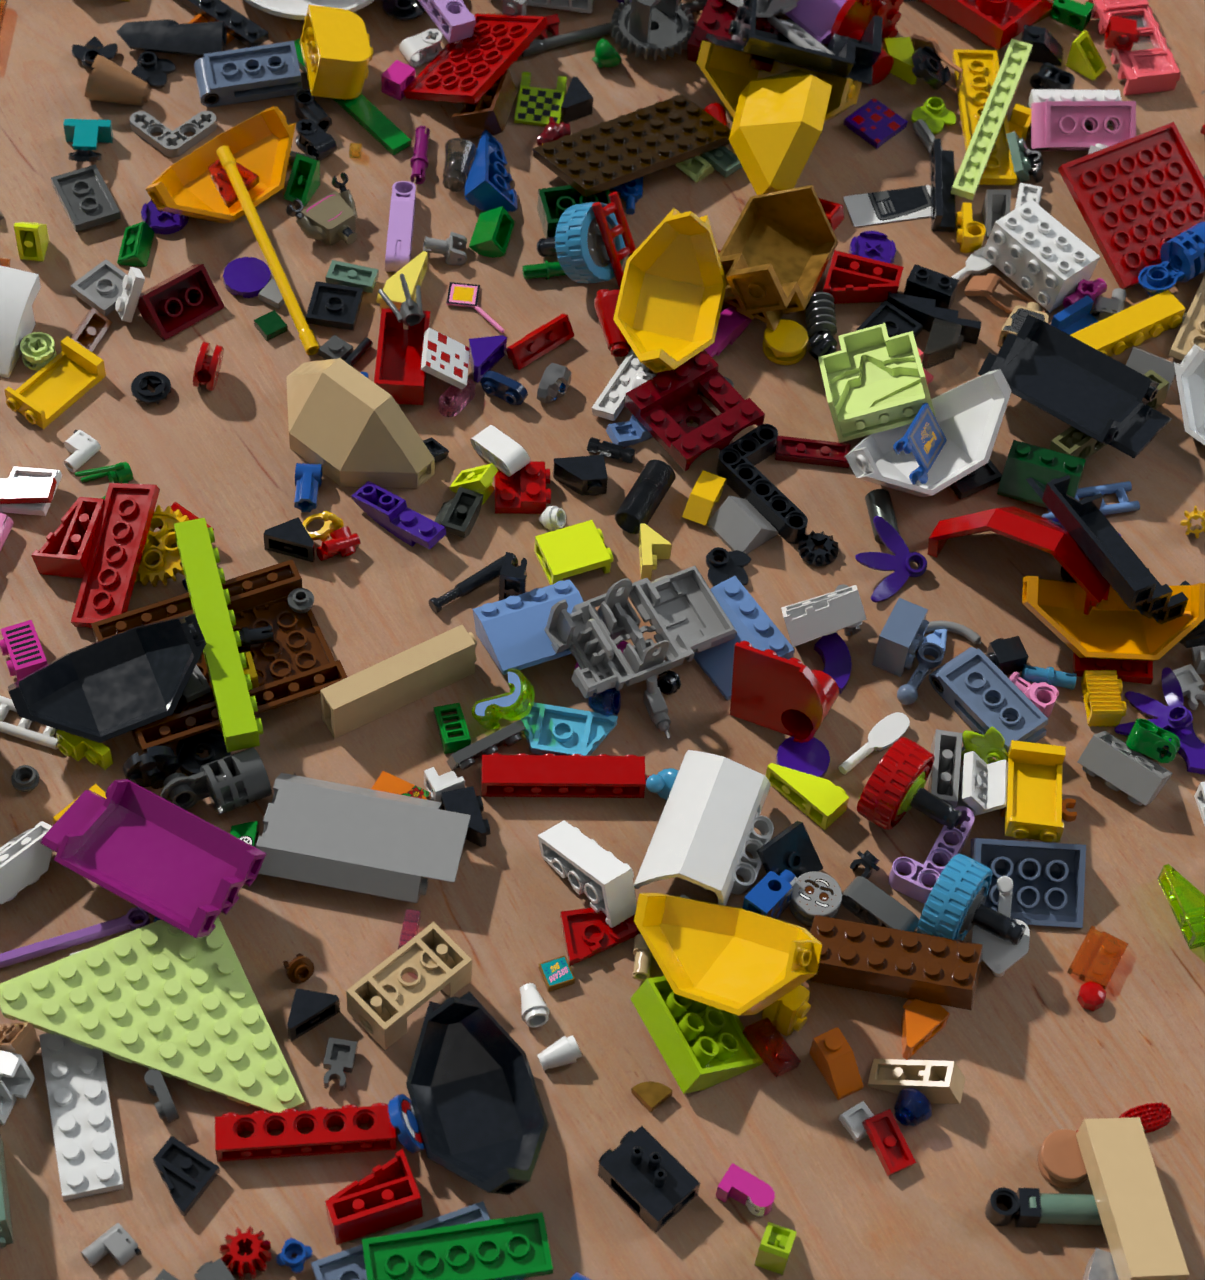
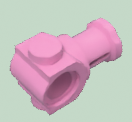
(1037, 693)

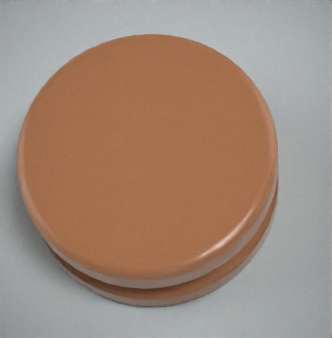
(1062, 1160)

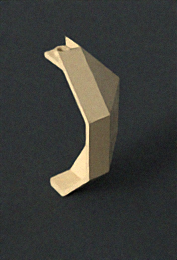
(353, 428)

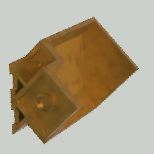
(777, 254)

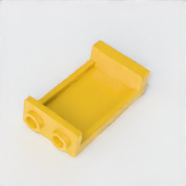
(57, 384)
(1034, 791)

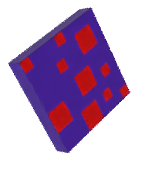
(875, 123)

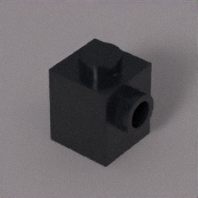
(1008, 654)

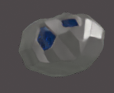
(553, 383)

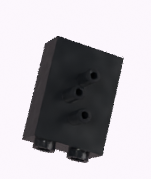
(648, 1178)

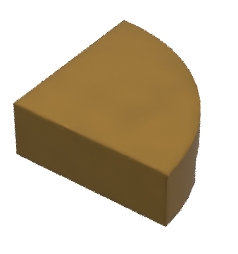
(651, 1094)

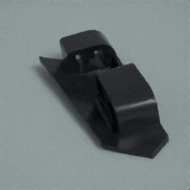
(175, 38)

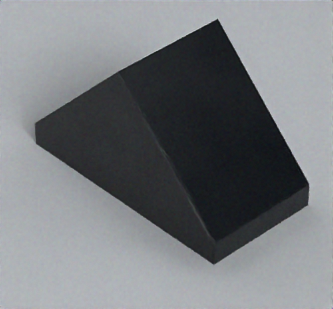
(577, 102)
(291, 540)
(310, 1010)

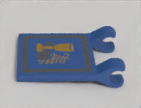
(924, 440)

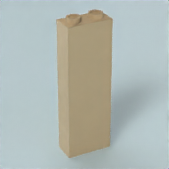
(398, 681)
(1130, 1200)

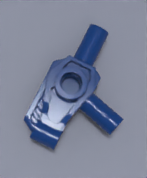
(630, 193)

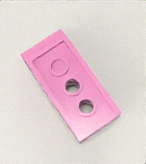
(1062, 127)

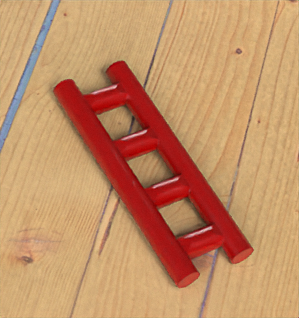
(609, 234)

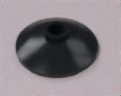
(403, 9)

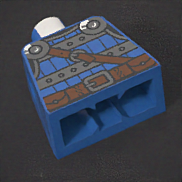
(771, 894)

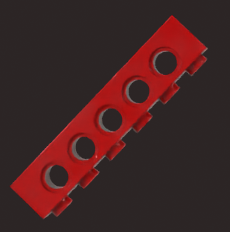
(292, 1143)

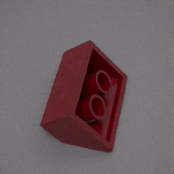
(179, 301)

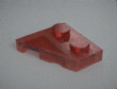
(223, 182)

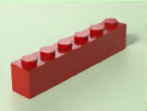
(563, 776)

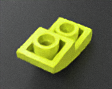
(79, 747)

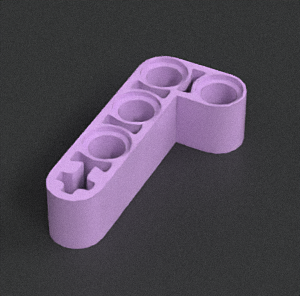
(940, 853)

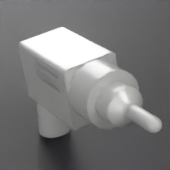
(656, 706)

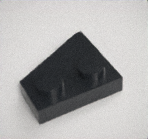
(184, 1173)

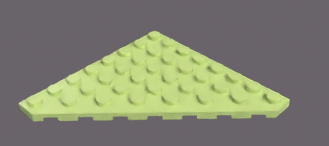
(164, 1006)

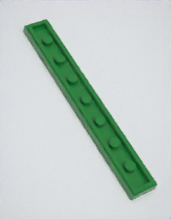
(368, 117)

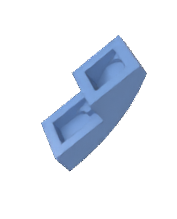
(628, 432)

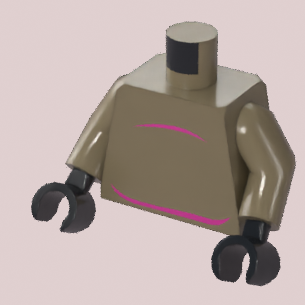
(330, 217)

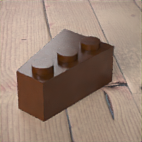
(488, 113)

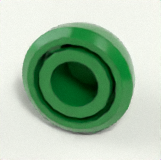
(606, 55)

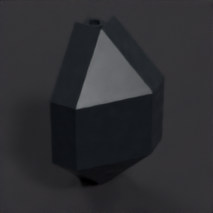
(114, 681)
(476, 1097)

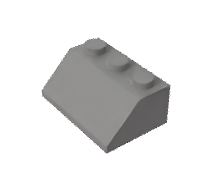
(1123, 768)

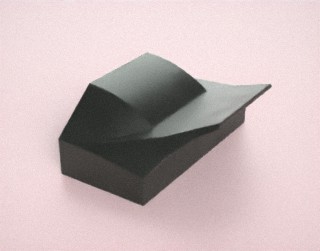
(460, 512)

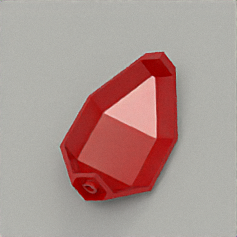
(1035, 532)

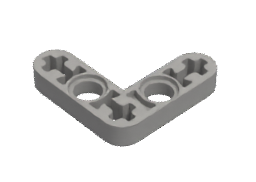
(201, 124)

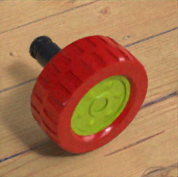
(899, 785)

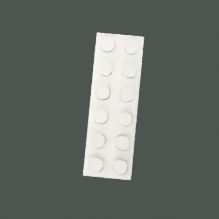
(80, 1118)

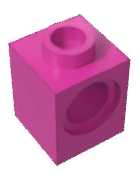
(396, 79)

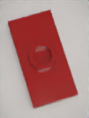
(888, 1142)

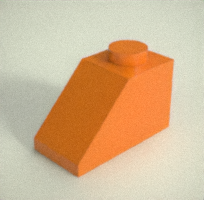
(920, 1024)
(836, 1063)

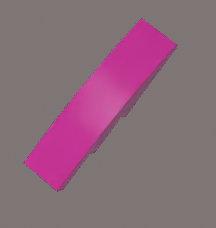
(729, 328)

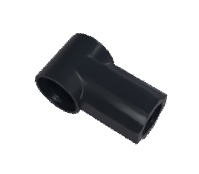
(308, 108)

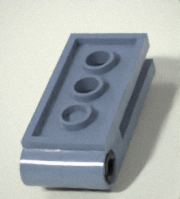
(248, 74)
(988, 698)

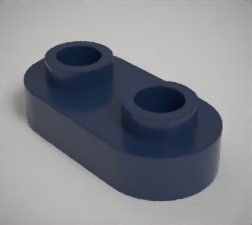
(503, 388)

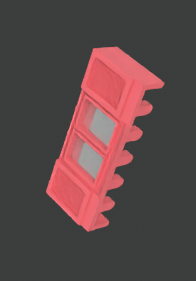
(1150, 62)

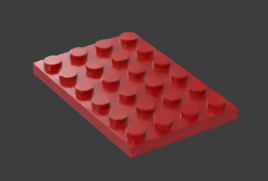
(472, 65)

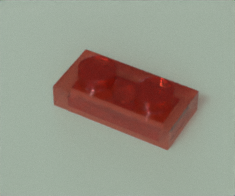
(771, 1047)

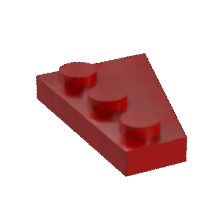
(589, 934)

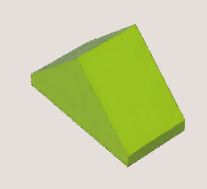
(775, 1248)

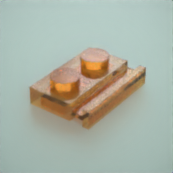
(1098, 957)

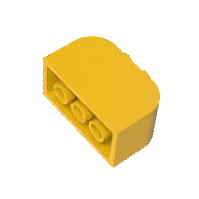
(335, 52)

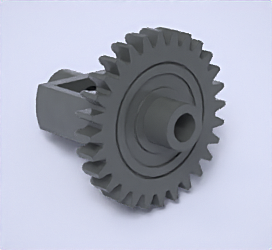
(652, 27)

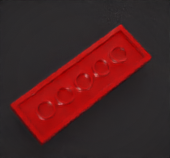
(115, 552)

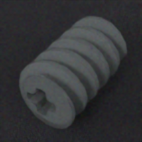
(821, 315)

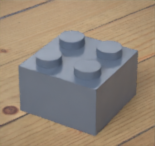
(901, 637)

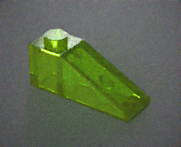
(1186, 904)

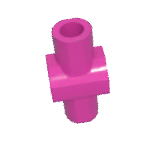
(1084, 288)

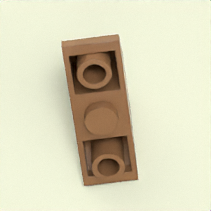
(19, 1039)

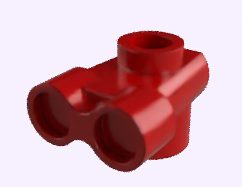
(341, 542)

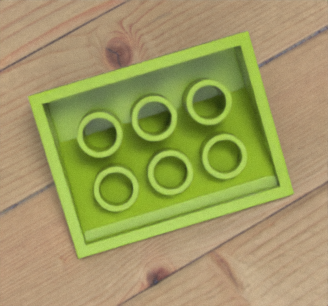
(694, 1039)

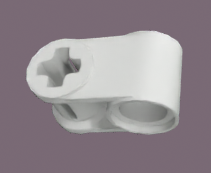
(420, 48)

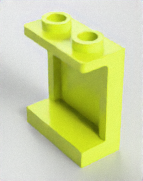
(572, 551)

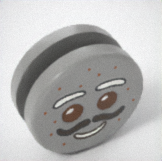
(815, 895)

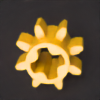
(1195, 515)

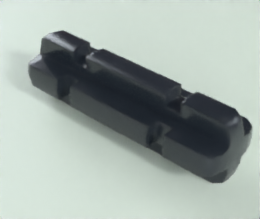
(611, 450)

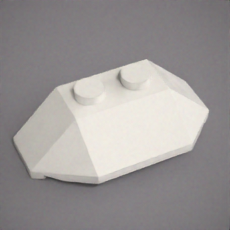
(23, 861)

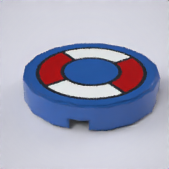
(403, 1117)

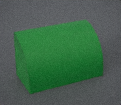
(492, 233)

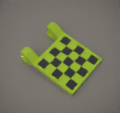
(538, 104)

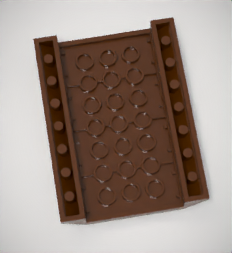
(287, 669)

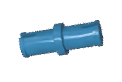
(1050, 676)

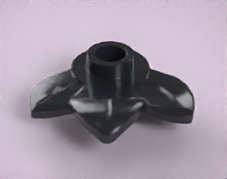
(90, 51)
(153, 69)
(730, 565)

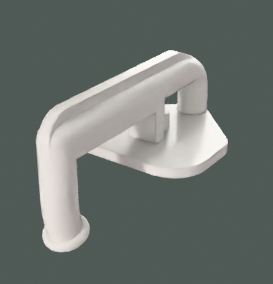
(996, 952)

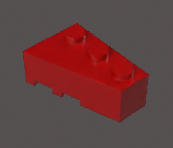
(70, 545)

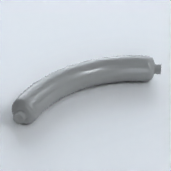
(955, 628)

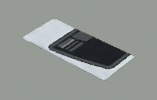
(889, 205)

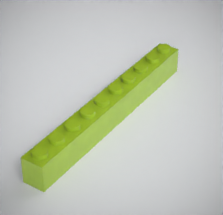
(215, 620)

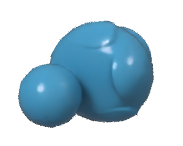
(662, 782)

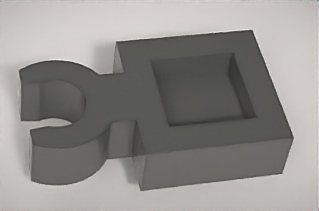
(339, 1059)

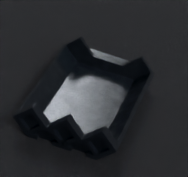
(1079, 386)
(1110, 551)

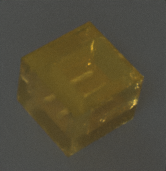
(355, 150)

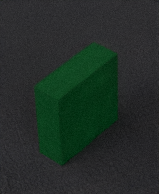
(270, 325)

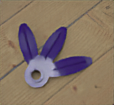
(886, 562)
(1172, 716)

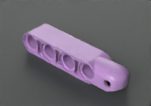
(400, 226)

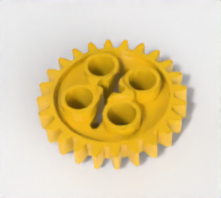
(168, 557)

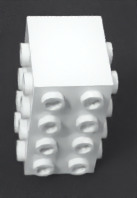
(1039, 254)

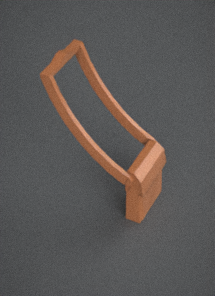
(920, 41)
(986, 286)

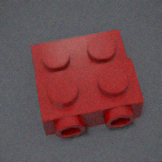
(523, 491)

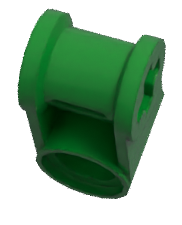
(1150, 741)

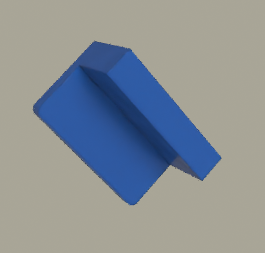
(1075, 316)

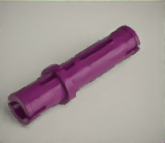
(419, 161)

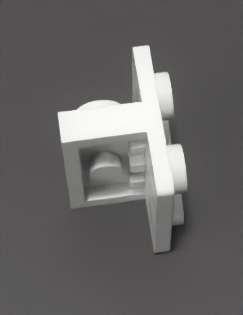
(982, 784)

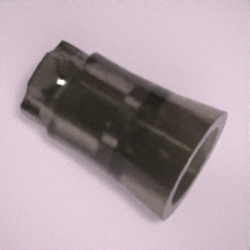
(458, 160)

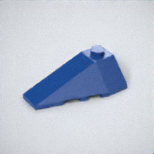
(487, 179)

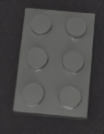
(85, 198)

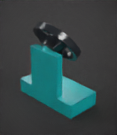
(85, 136)

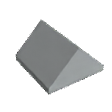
(1144, 361)
(741, 525)

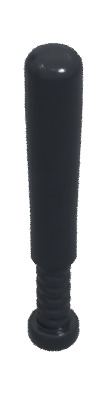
(468, 585)

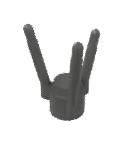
(410, 312)

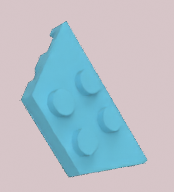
(565, 730)

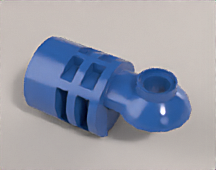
(1181, 261)

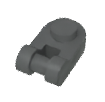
(157, 1087)

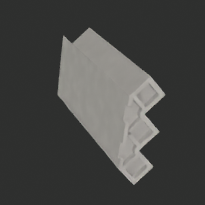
(359, 838)

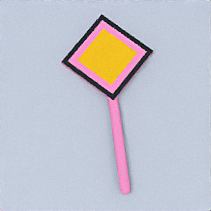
(467, 296)

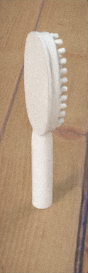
(975, 265)
(880, 737)

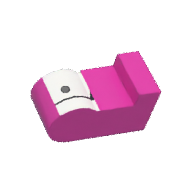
(747, 1190)

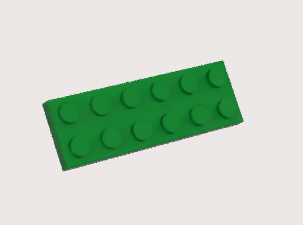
(470, 1251)

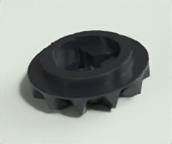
(158, 382)
(818, 557)

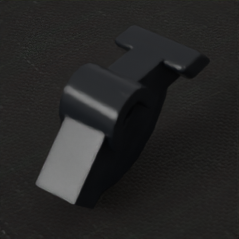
(1036, 162)

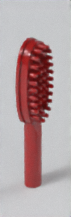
(1152, 1115)

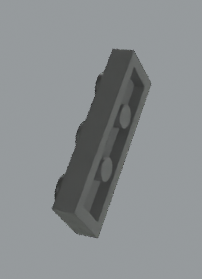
(465, 757)

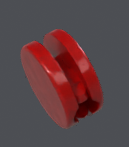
(208, 366)

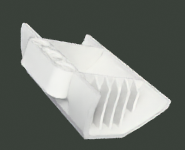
(710, 827)

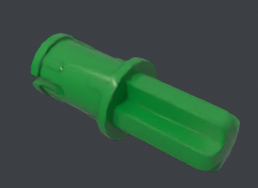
(546, 269)

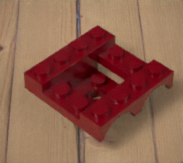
(672, 400)

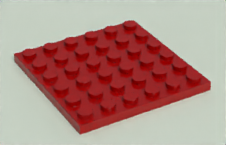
(1137, 198)

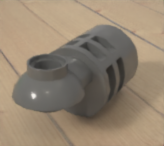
(227, 782)

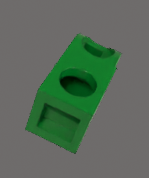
(1072, 13)

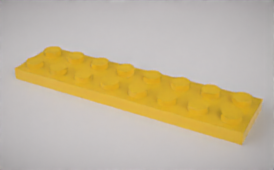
(978, 77)

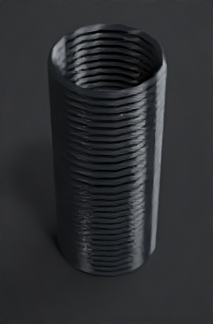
(645, 496)

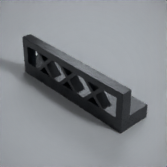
(941, 182)

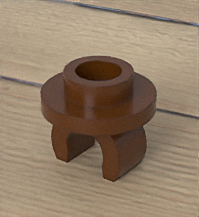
(299, 969)

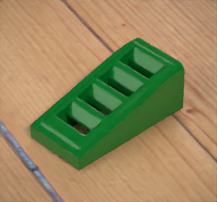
(452, 744)

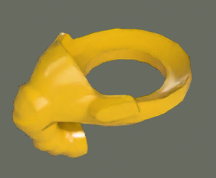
(331, 524)

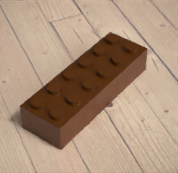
(897, 962)

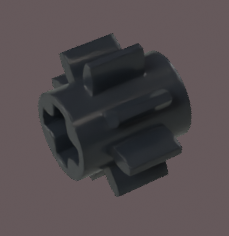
(822, 345)

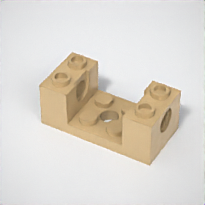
(385, 1001)

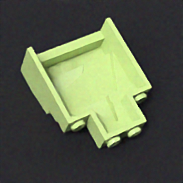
(874, 382)

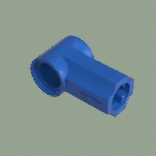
(307, 482)

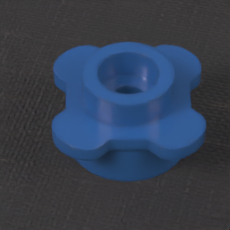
(294, 1246)

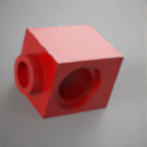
(1121, 33)

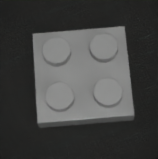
(100, 287)

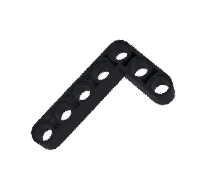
(738, 464)

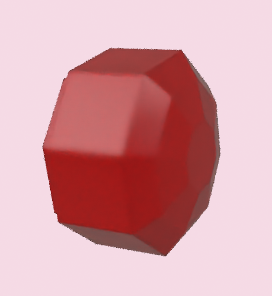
(1091, 995)

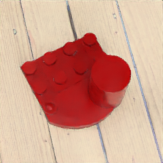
(854, 20)
(780, 692)

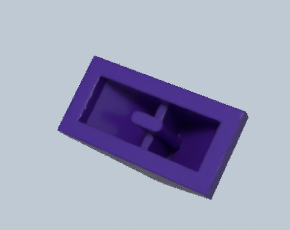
(485, 354)

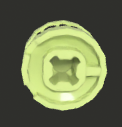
(37, 349)

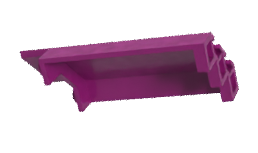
(154, 855)

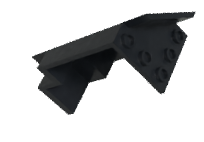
(851, 60)

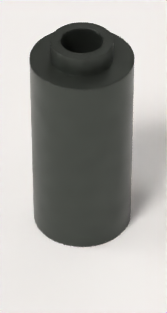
(880, 504)

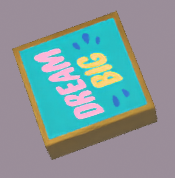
(556, 973)

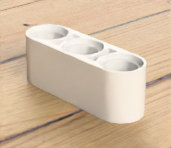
(500, 450)

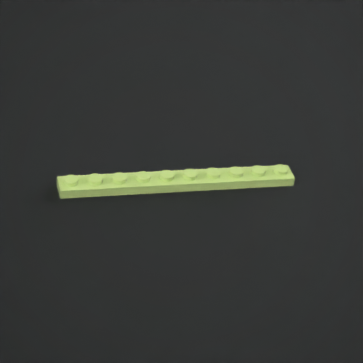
(991, 119)

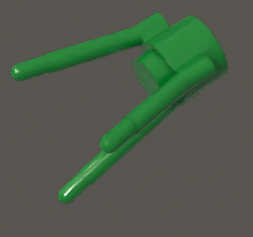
(116, 473)

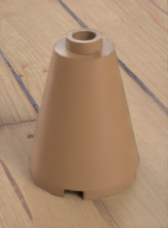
(115, 84)

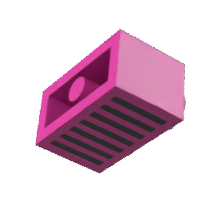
(23, 649)

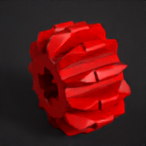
(244, 1242)

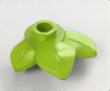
(934, 114)
(985, 745)

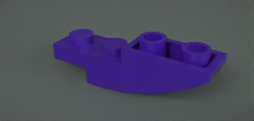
(394, 516)

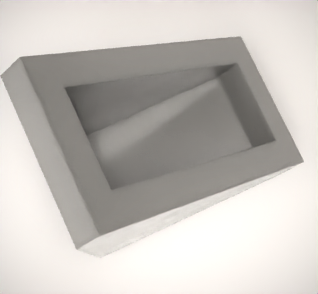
(995, 206)

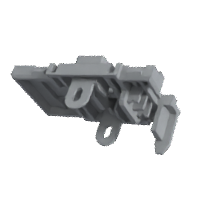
(675, 605)

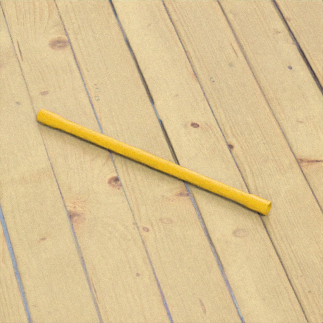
(305, 334)

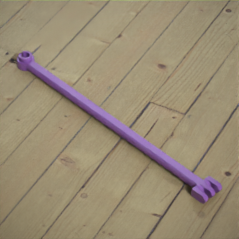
(76, 937)

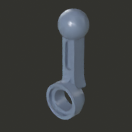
(907, 693)

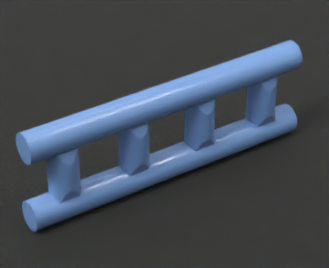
(1117, 488)

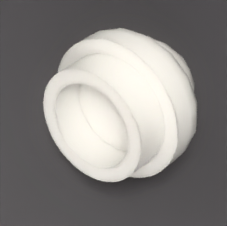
(553, 518)

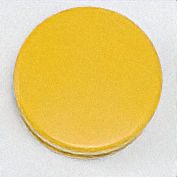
(785, 344)

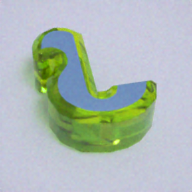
(509, 706)

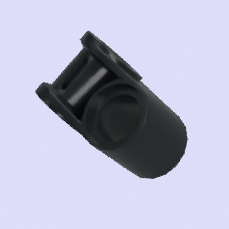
(1052, 79)
(314, 140)

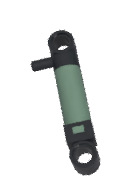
(1033, 1207)

